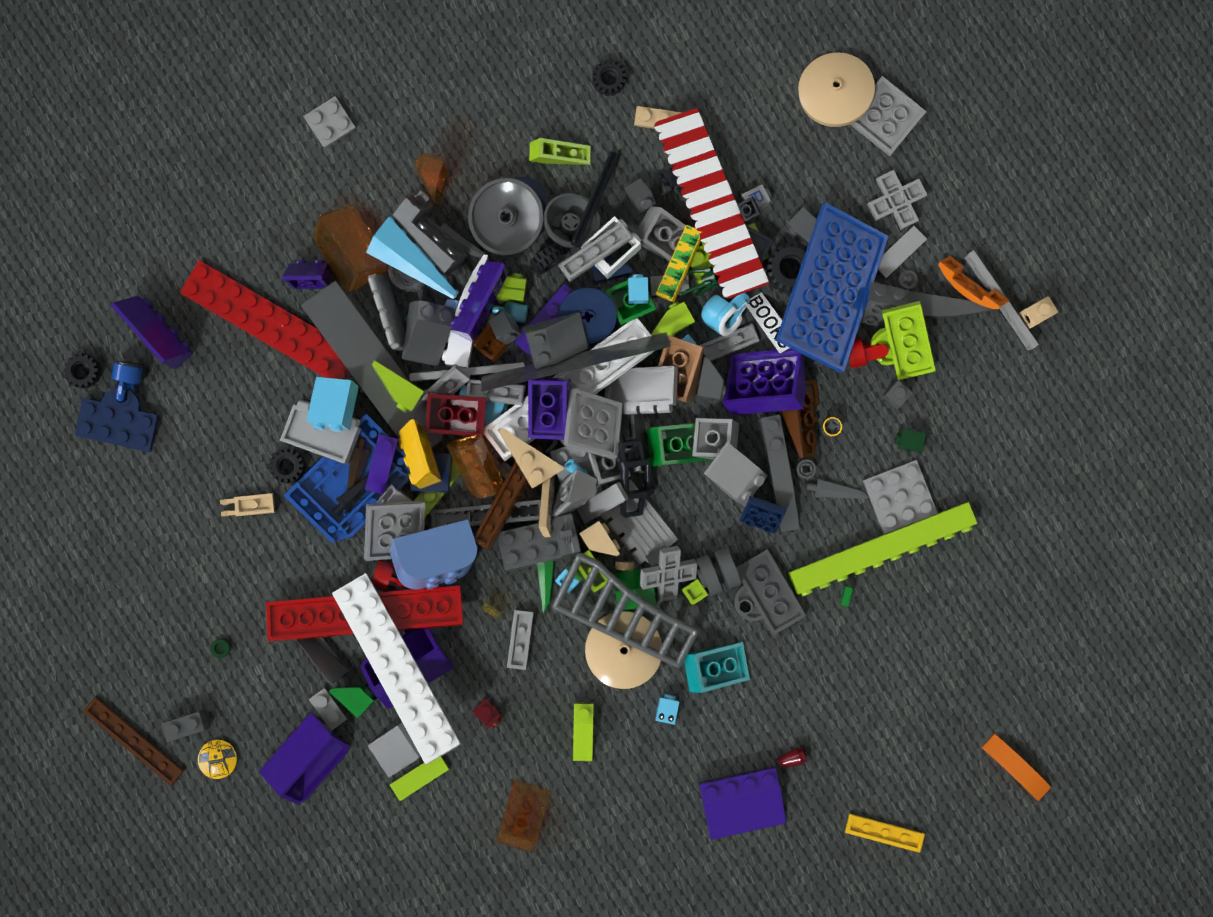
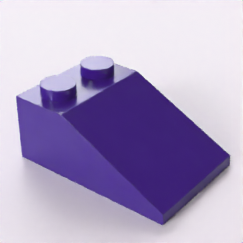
(307, 275)
(548, 407)

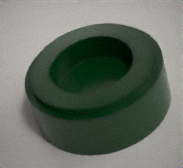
(220, 648)

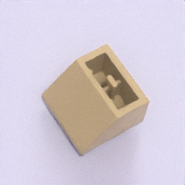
(597, 539)

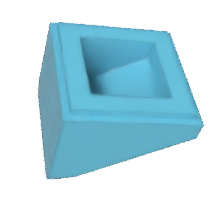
(577, 578)

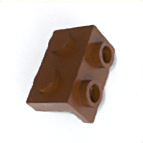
(489, 345)

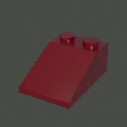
(455, 414)

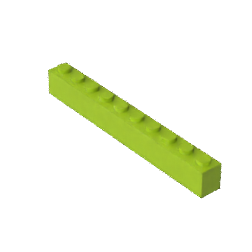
(882, 548)

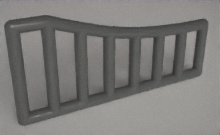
(643, 605)

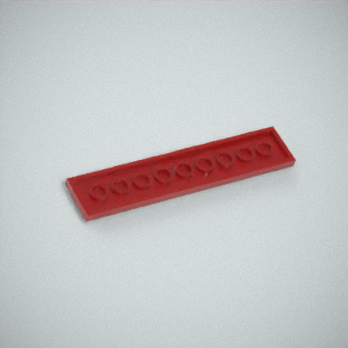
(263, 320)
(325, 619)

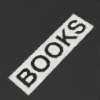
(767, 319)

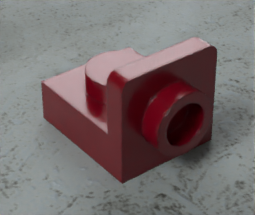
(488, 713)

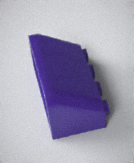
(427, 654)
(304, 760)

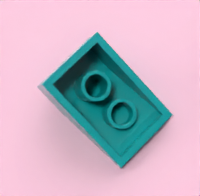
(716, 667)

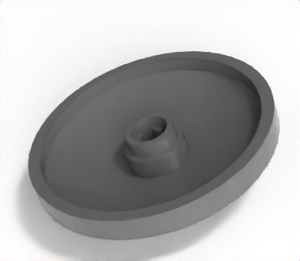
(489, 213)

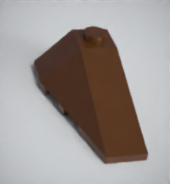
(801, 421)

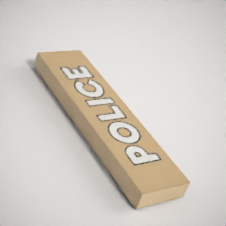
(547, 504)

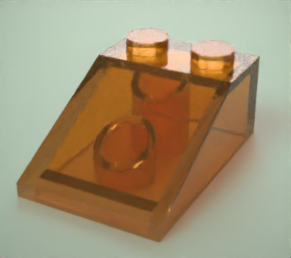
(523, 817)

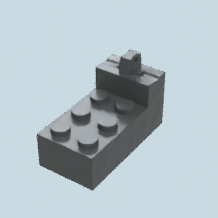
(423, 231)
(528, 547)

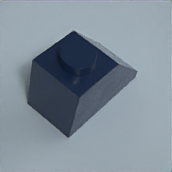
(621, 272)

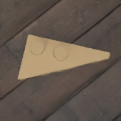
(532, 463)

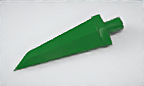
(545, 575)

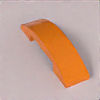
(953, 272)
(1016, 767)

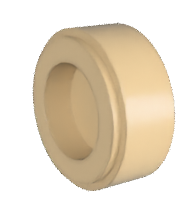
(624, 565)

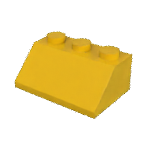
(418, 455)

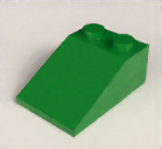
(672, 444)

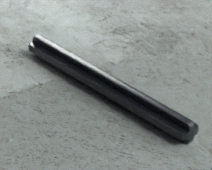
(595, 199)

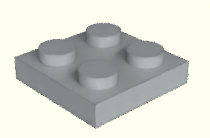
(329, 122)

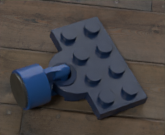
(119, 414)

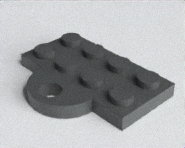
(767, 594)

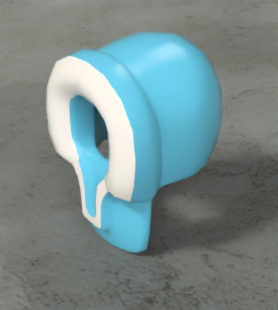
(724, 316)

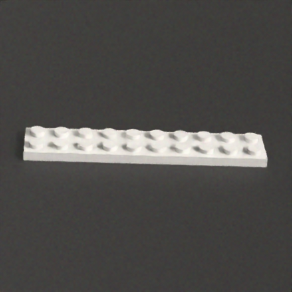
(588, 379)
(396, 669)

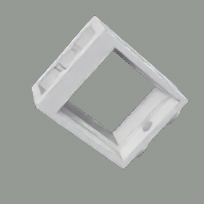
(602, 266)

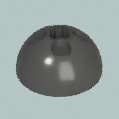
(563, 217)

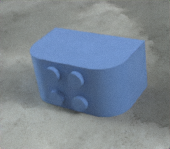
(434, 555)

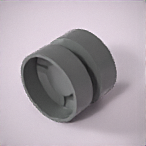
(712, 573)

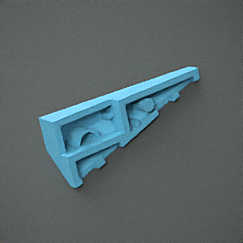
(397, 250)

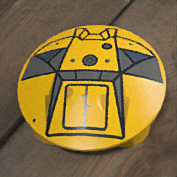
(217, 759)

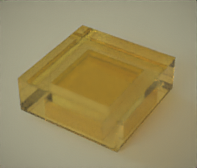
(491, 610)

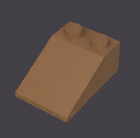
(688, 360)

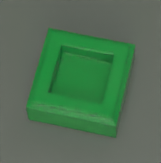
(846, 596)

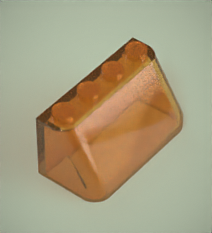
(344, 244)

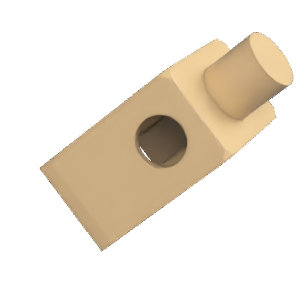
(1038, 312)

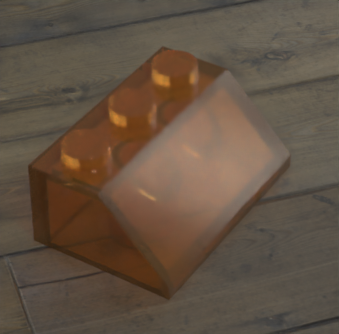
(433, 175)
(476, 466)

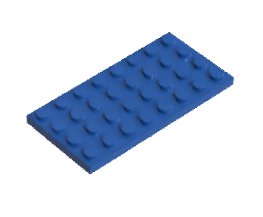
(832, 288)

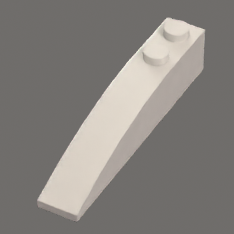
(459, 348)

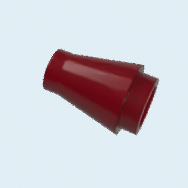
(794, 757)

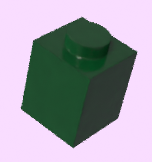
(910, 440)

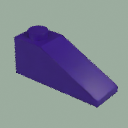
(381, 463)

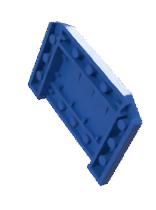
(317, 490)

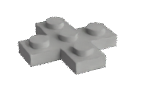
(897, 199)
(668, 573)

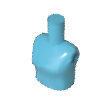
(517, 310)

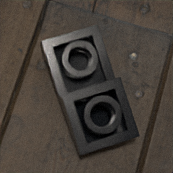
(669, 179)
(749, 209)

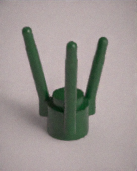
(709, 280)

